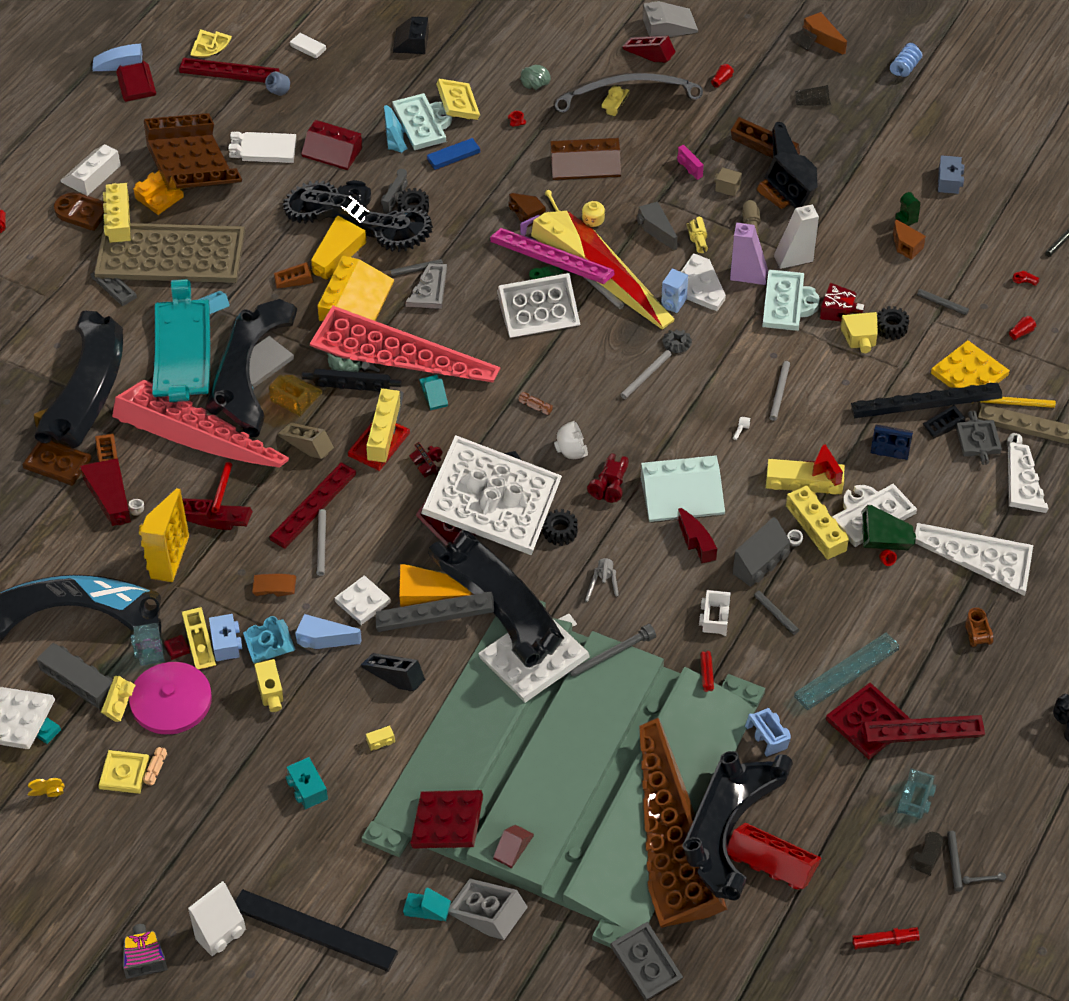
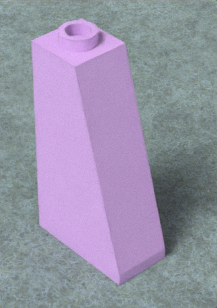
(747, 256)

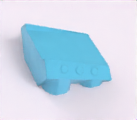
(394, 131)
(268, 640)

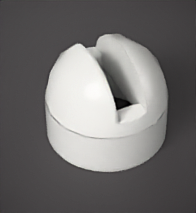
(1018, 437)
(136, 507)
(795, 535)

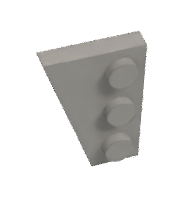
(430, 288)

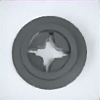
(675, 346)

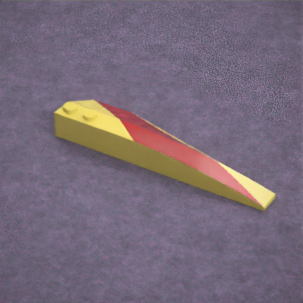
(573, 236)

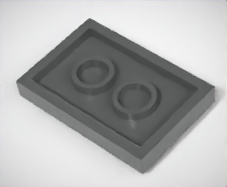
(646, 961)

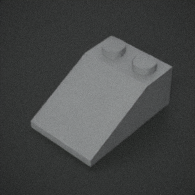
(668, 19)
(488, 908)

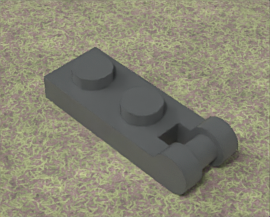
(399, 185)

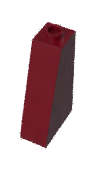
(107, 487)

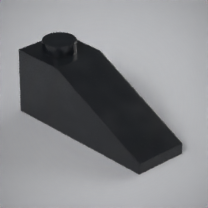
(397, 671)

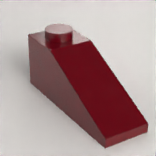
(651, 48)

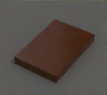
(56, 462)

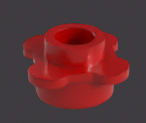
(516, 118)

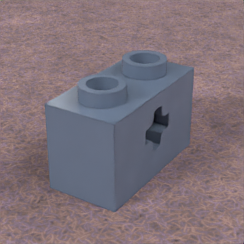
(950, 174)

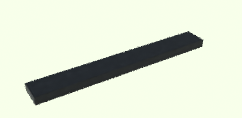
(316, 930)

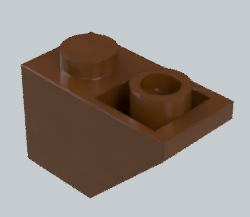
(525, 206)

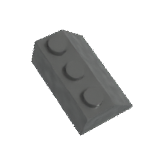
(761, 553)

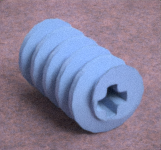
(906, 60)

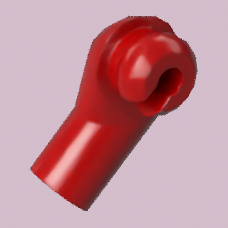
(1023, 277)

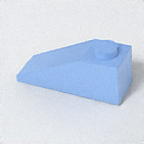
(321, 633)

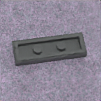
(116, 289)

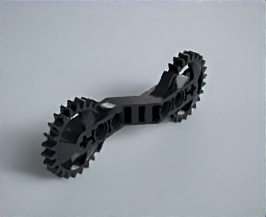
(390, 229)

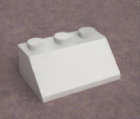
(93, 170)

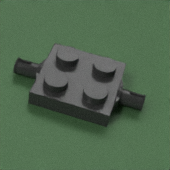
(978, 438)

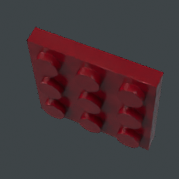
(864, 706)
(447, 819)

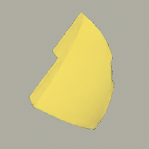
(209, 44)

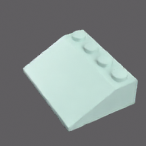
(682, 484)

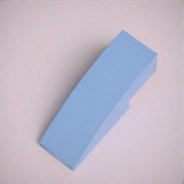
(113, 58)

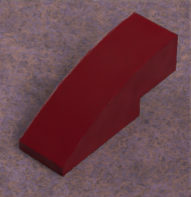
(696, 536)

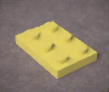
(458, 99)

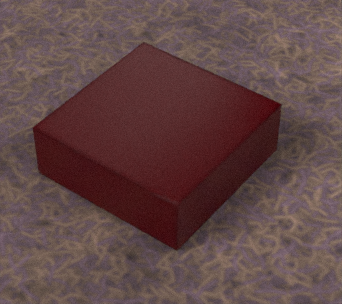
(176, 647)

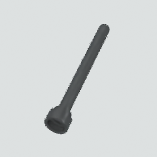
(646, 633)

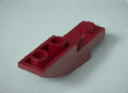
(200, 513)

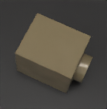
(728, 181)

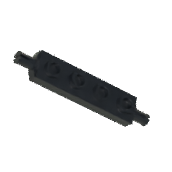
(351, 380)

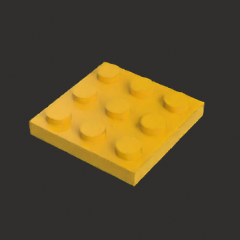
(968, 367)

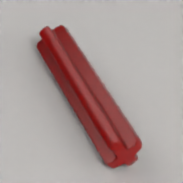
(707, 671)

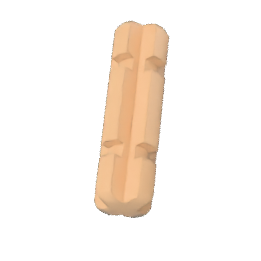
(155, 766)

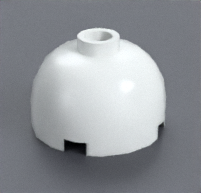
(571, 441)

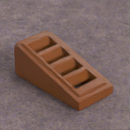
(763, 189)
(304, 276)
(105, 440)

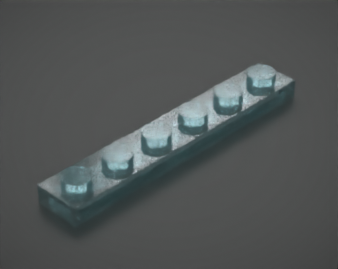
(846, 671)

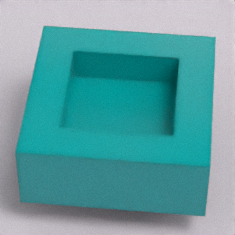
(48, 730)

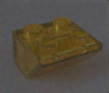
(293, 393)

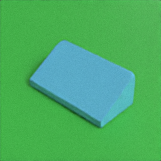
(217, 301)

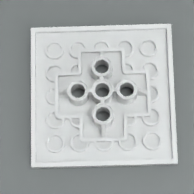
(492, 495)

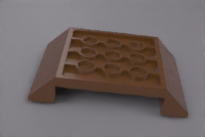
(188, 152)

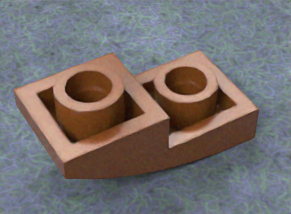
(274, 584)

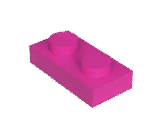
(690, 162)

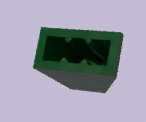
(885, 531)

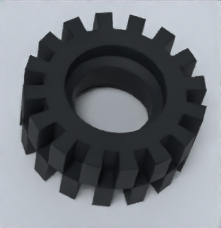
(413, 197)
(895, 316)
(560, 536)

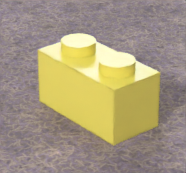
(380, 738)

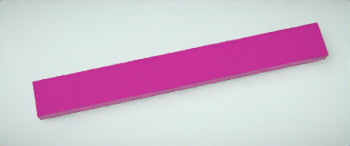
(552, 256)

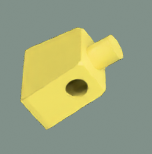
(860, 330)
(269, 684)

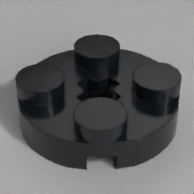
(360, 189)

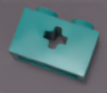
(307, 783)

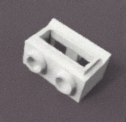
(715, 599)

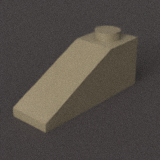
(307, 439)

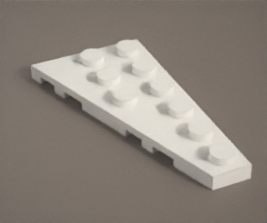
(991, 557)

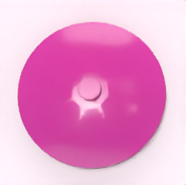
(170, 698)

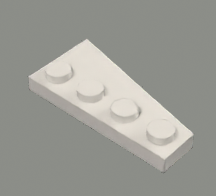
(1023, 481)

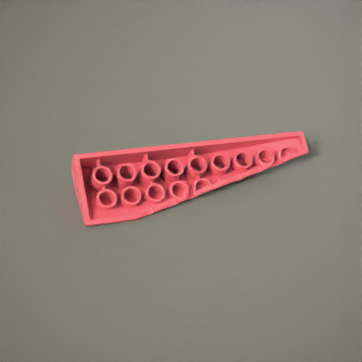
(373, 342)

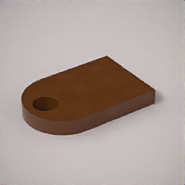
(80, 211)

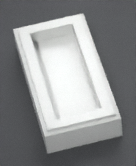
(307, 45)

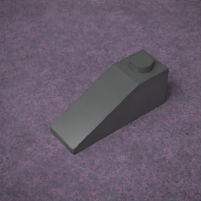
(656, 224)

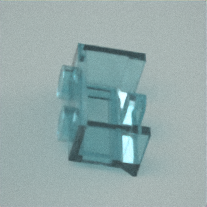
(921, 780)

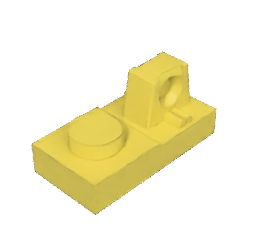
(117, 698)

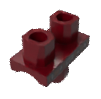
(433, 454)

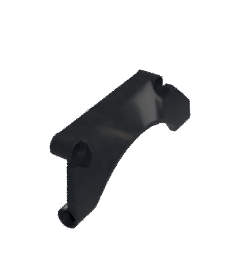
(232, 383)
(726, 799)

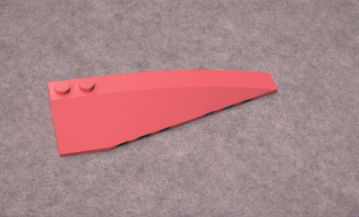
(190, 426)

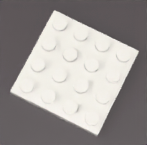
(530, 681)

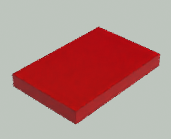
(359, 449)

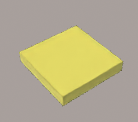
(124, 771)

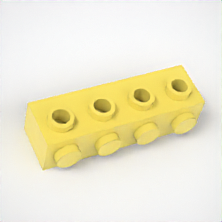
(118, 215)
(817, 522)

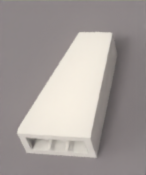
(799, 238)

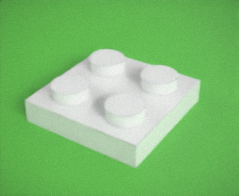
(362, 600)

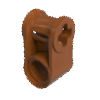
(979, 630)

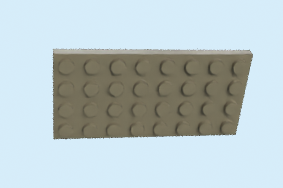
(173, 253)

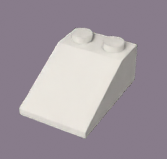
(216, 919)

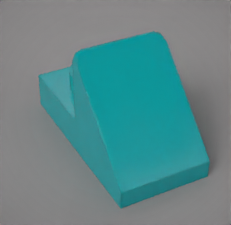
(434, 392)
(427, 906)

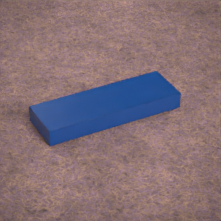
(453, 153)

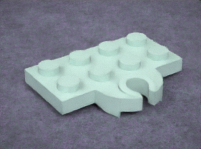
(422, 120)
(788, 300)

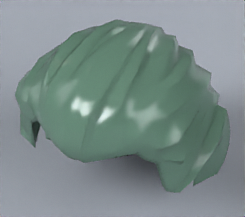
(535, 77)
(342, 364)

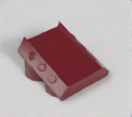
(135, 81)

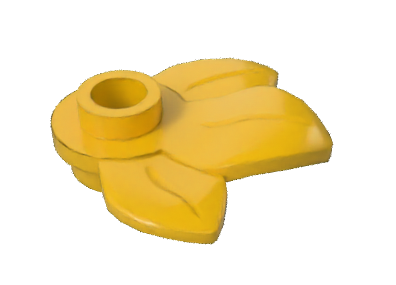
(52, 787)

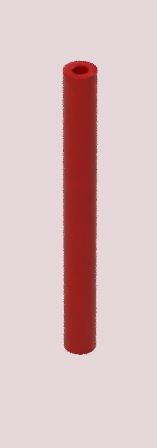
(221, 487)

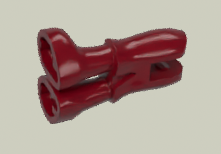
(611, 474)

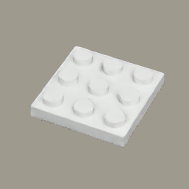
(22, 716)

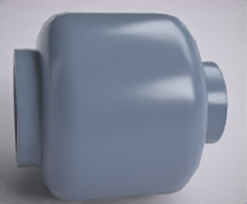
(277, 83)

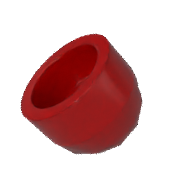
(892, 557)

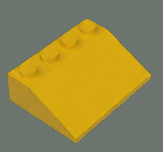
(355, 289)
(165, 537)

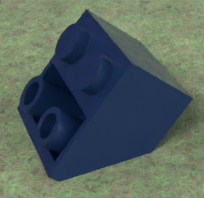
(891, 442)

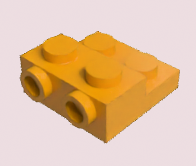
(155, 194)

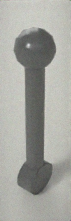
(1000, 877)

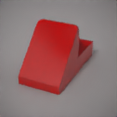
(827, 464)

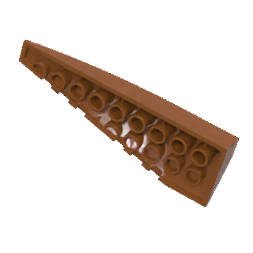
(668, 816)

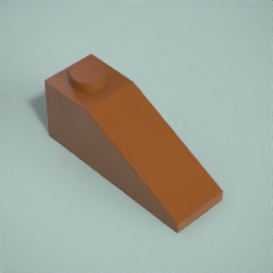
(826, 33)

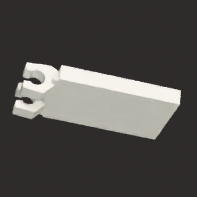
(263, 147)

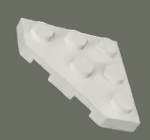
(703, 283)

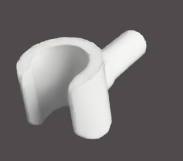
(744, 422)

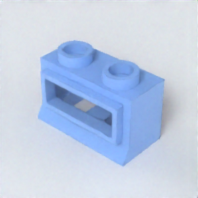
(762, 732)

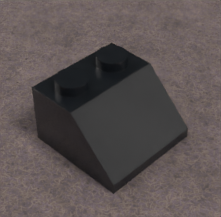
(412, 36)

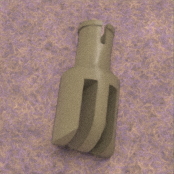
(751, 214)

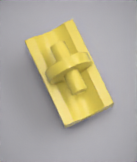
(615, 100)

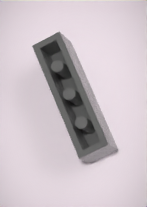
(75, 674)

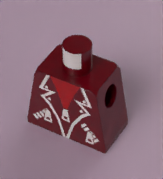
(839, 302)

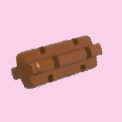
(535, 403)

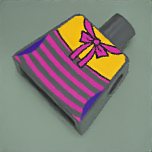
(142, 953)

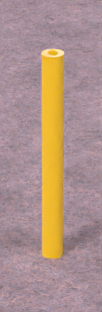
(1023, 402)

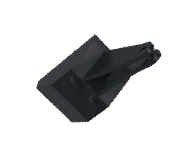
(790, 173)

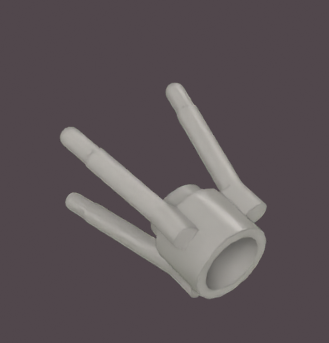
(604, 571)

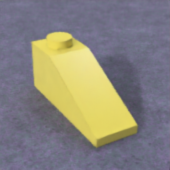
(198, 638)

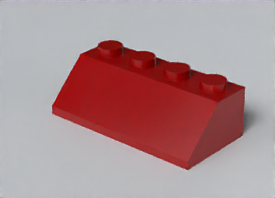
(772, 856)

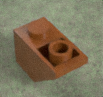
(907, 240)

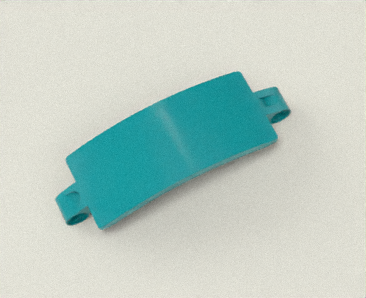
(182, 345)

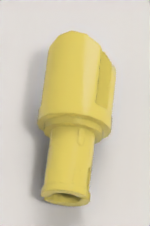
(698, 234)

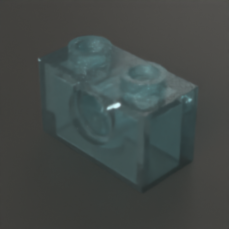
(147, 644)

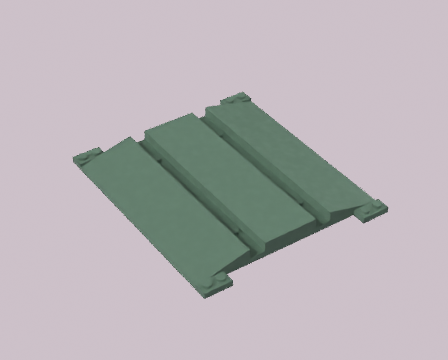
(568, 772)

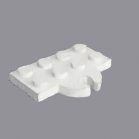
(888, 499)

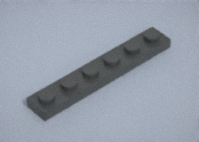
(434, 611)

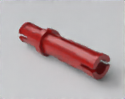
(885, 938)

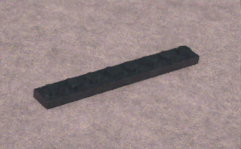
(926, 400)

